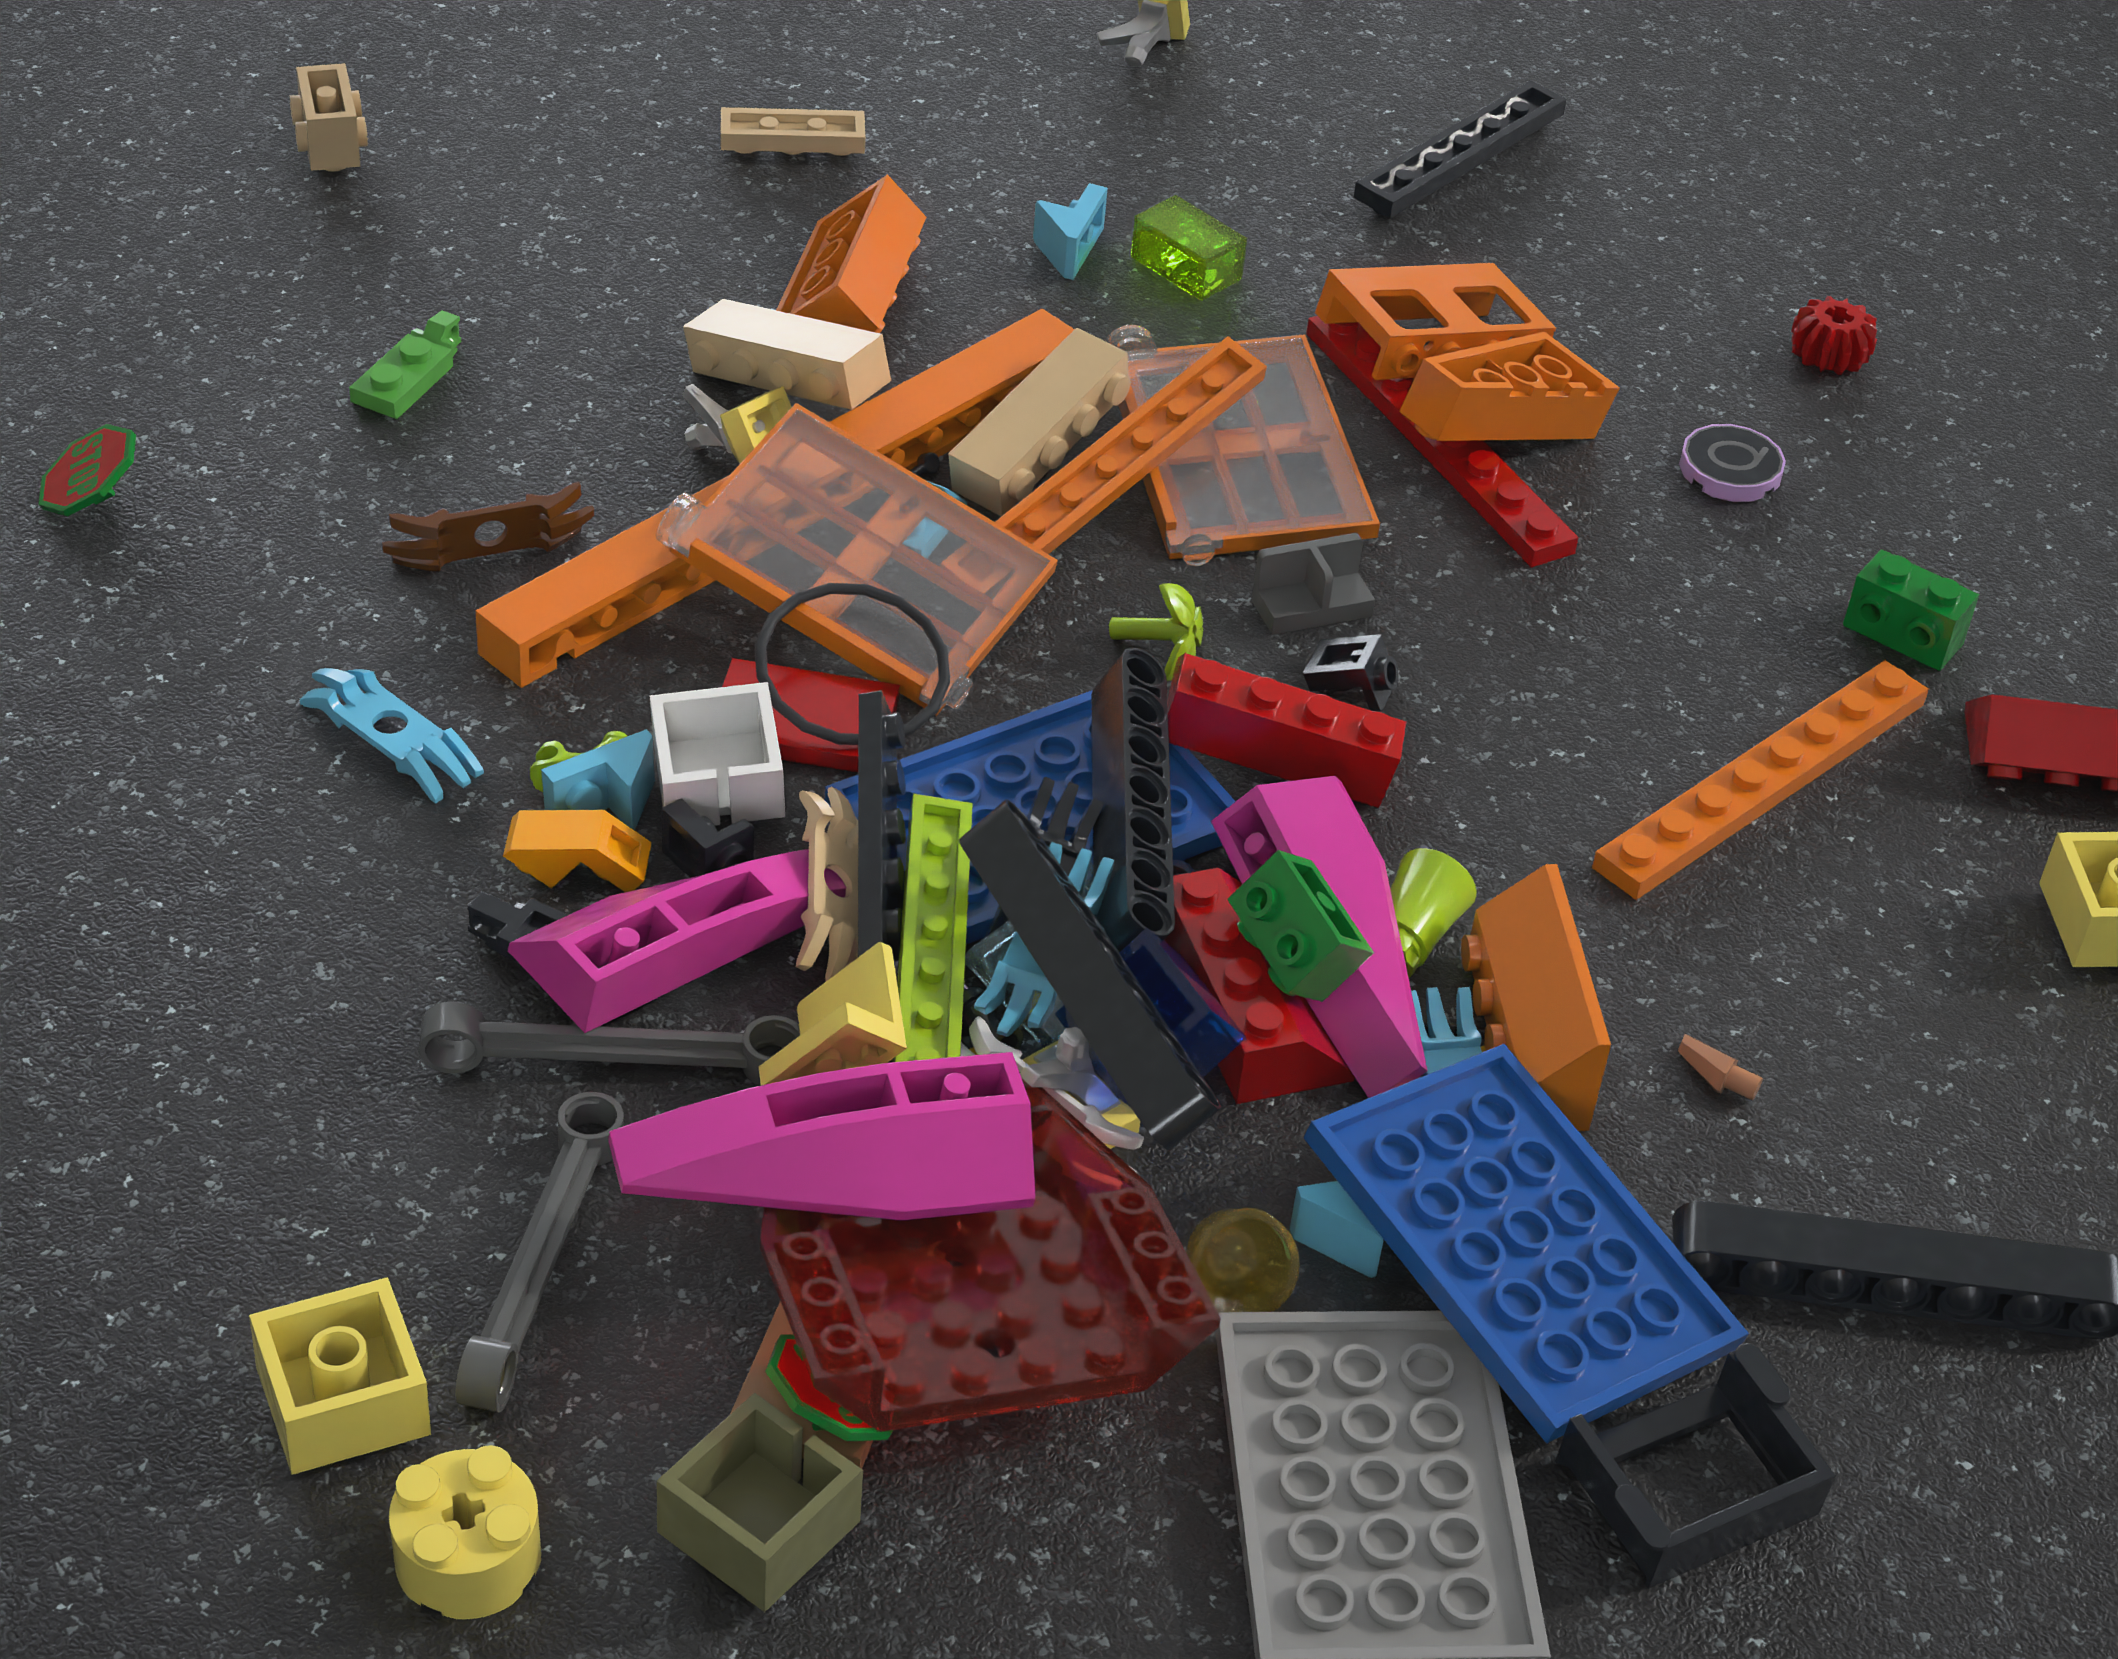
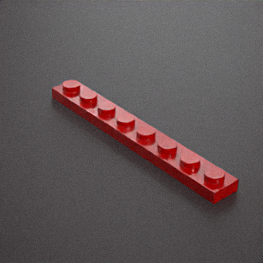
(1467, 465)

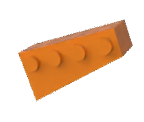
(1509, 392)

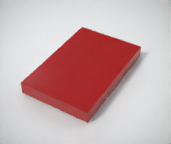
(820, 699)

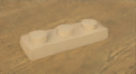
(792, 130)

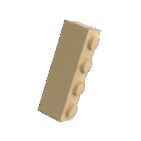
(787, 350)
(1039, 422)

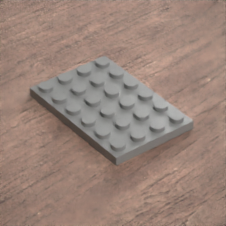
(1375, 1490)

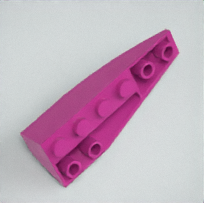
(665, 935)
(1373, 1010)
(847, 1142)

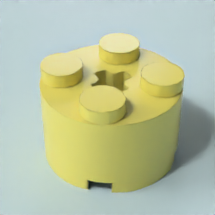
(465, 1532)

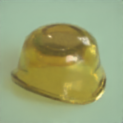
(1244, 1260)

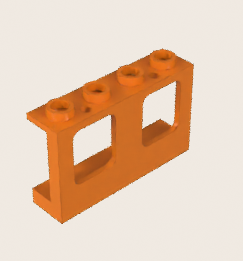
(1444, 292)

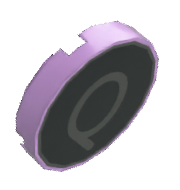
(1732, 462)

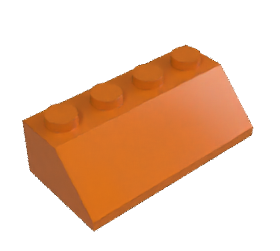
(856, 259)
(1539, 991)

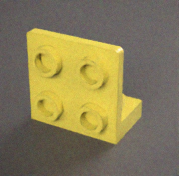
(845, 1022)

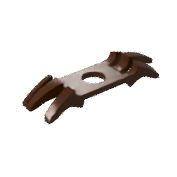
(453, 538)

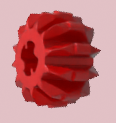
(1834, 335)

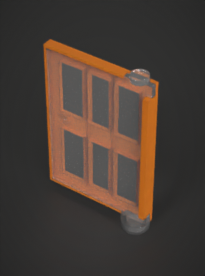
(1263, 469)
(832, 510)

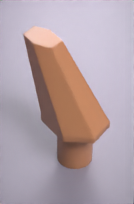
(1719, 1069)

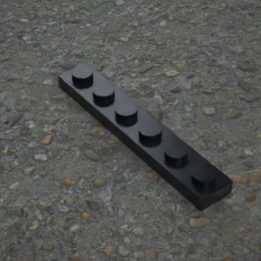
(1459, 149)
(879, 824)

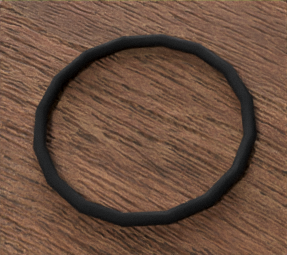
(850, 589)

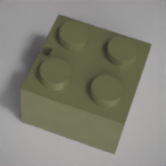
(740, 1504)

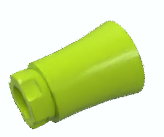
(1427, 899)

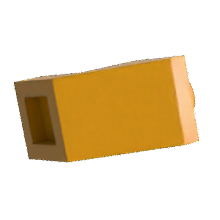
(556, 841)

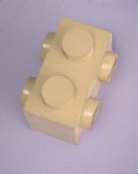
(328, 118)

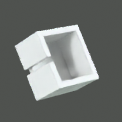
(719, 752)

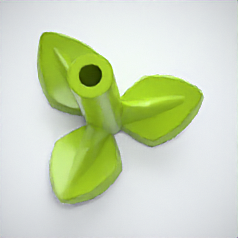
(1182, 629)

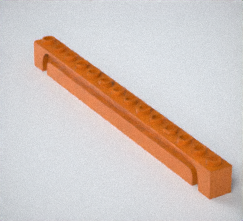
(638, 576)

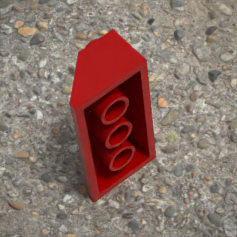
(1282, 728)
(2043, 738)
(1284, 1040)

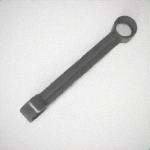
(599, 1044)
(492, 1359)

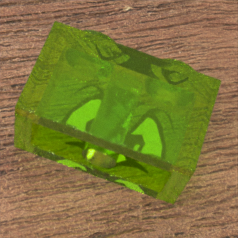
(1188, 247)

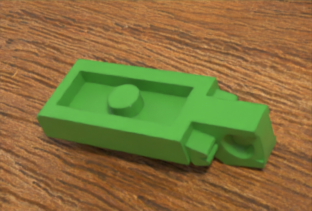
(409, 367)

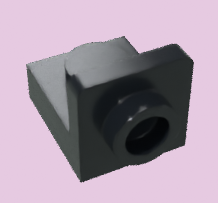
(1354, 664)
(698, 846)

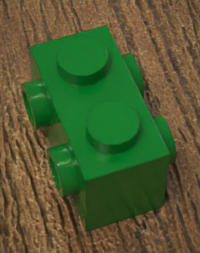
(1910, 609)
(1299, 927)

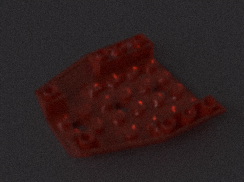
(1074, 1291)

